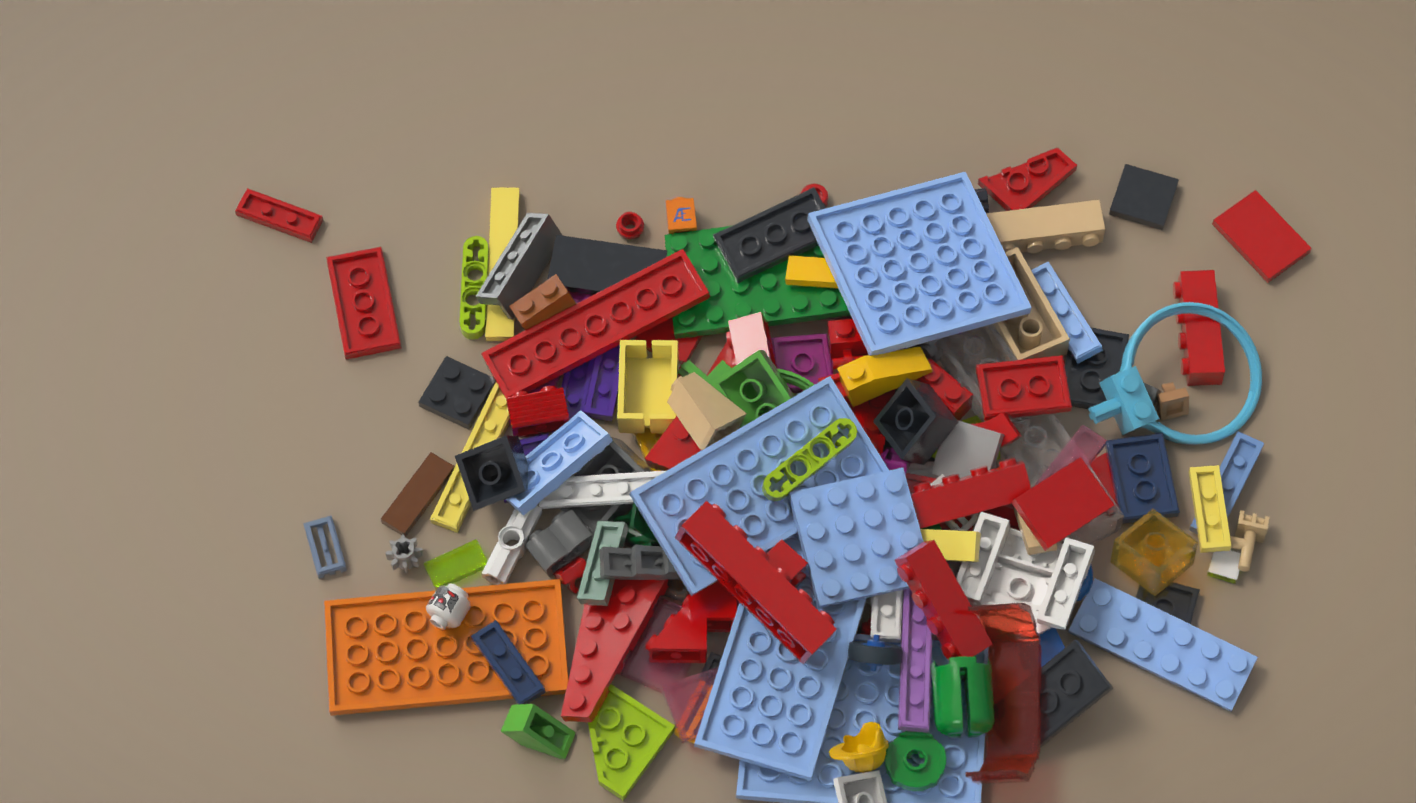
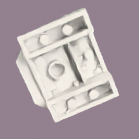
(1010, 575)

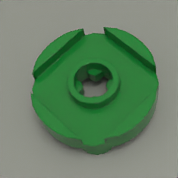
(910, 777)

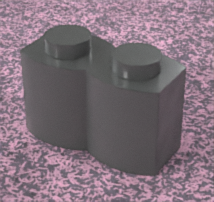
(559, 542)

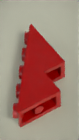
(686, 632)

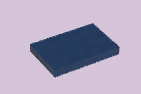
(1141, 476)

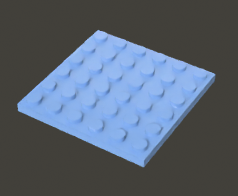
(918, 264)

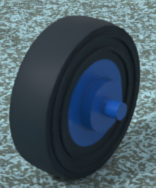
(875, 652)

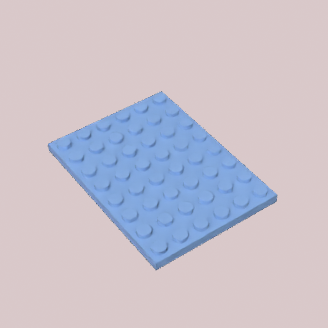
(873, 698)

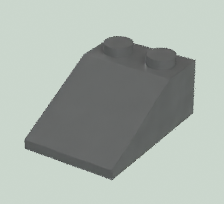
(614, 459)

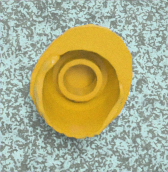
(864, 751)

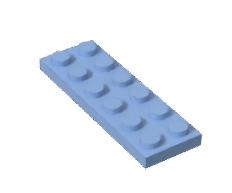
(1163, 644)

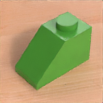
(538, 730)

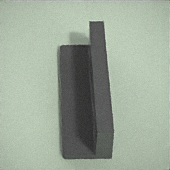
(520, 262)

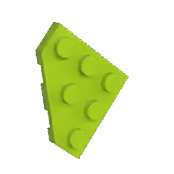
(625, 741)

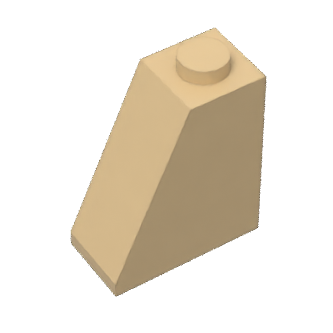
(704, 410)

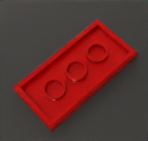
(363, 303)

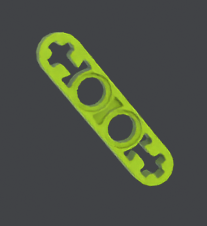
(471, 287)
(811, 461)

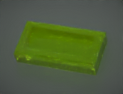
(456, 564)

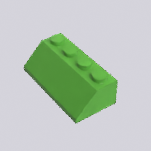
(754, 386)

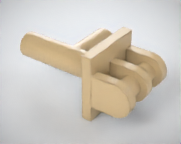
(1248, 531)

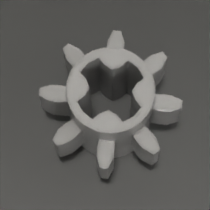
(404, 546)

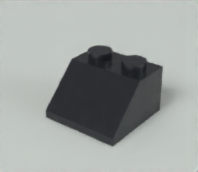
(494, 471)

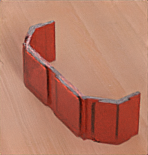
(1016, 686)

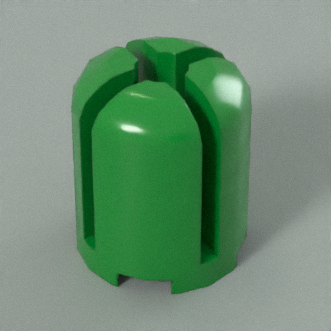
(948, 698)

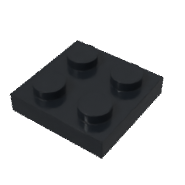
(457, 392)

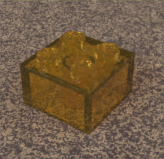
(1154, 552)

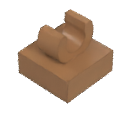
(1172, 402)

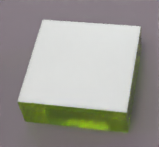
(1225, 566)

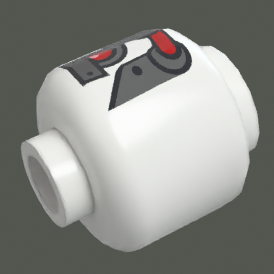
(448, 606)

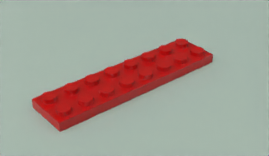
(596, 325)

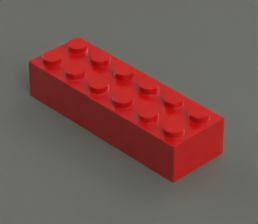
(755, 581)

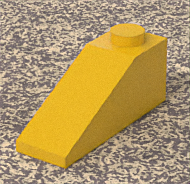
(881, 373)

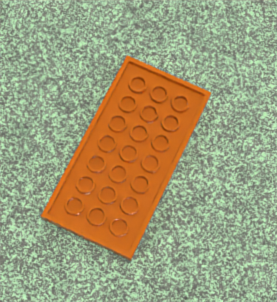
(394, 658)

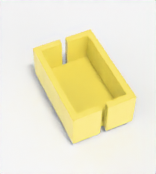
(646, 385)

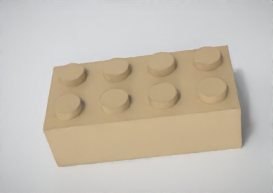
(1035, 333)

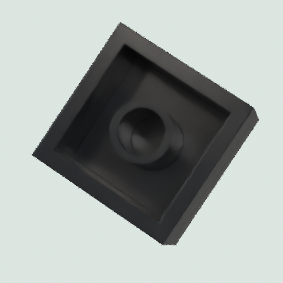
(915, 421)

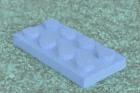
(560, 458)

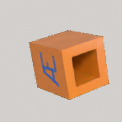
(680, 215)

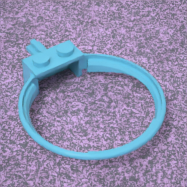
(1131, 403)

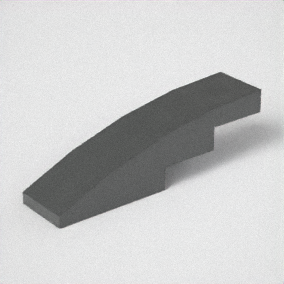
(636, 563)

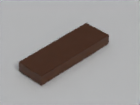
(417, 494)

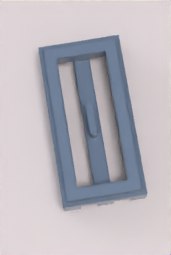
(330, 568)

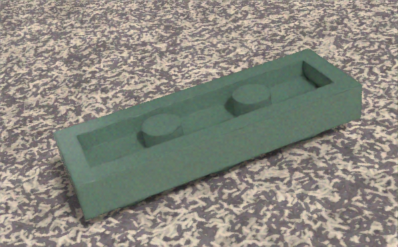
(592, 588)

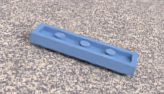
(1236, 469)

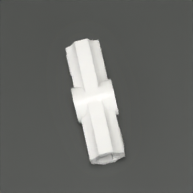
(506, 557)

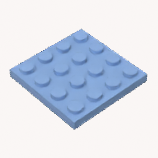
(855, 534)

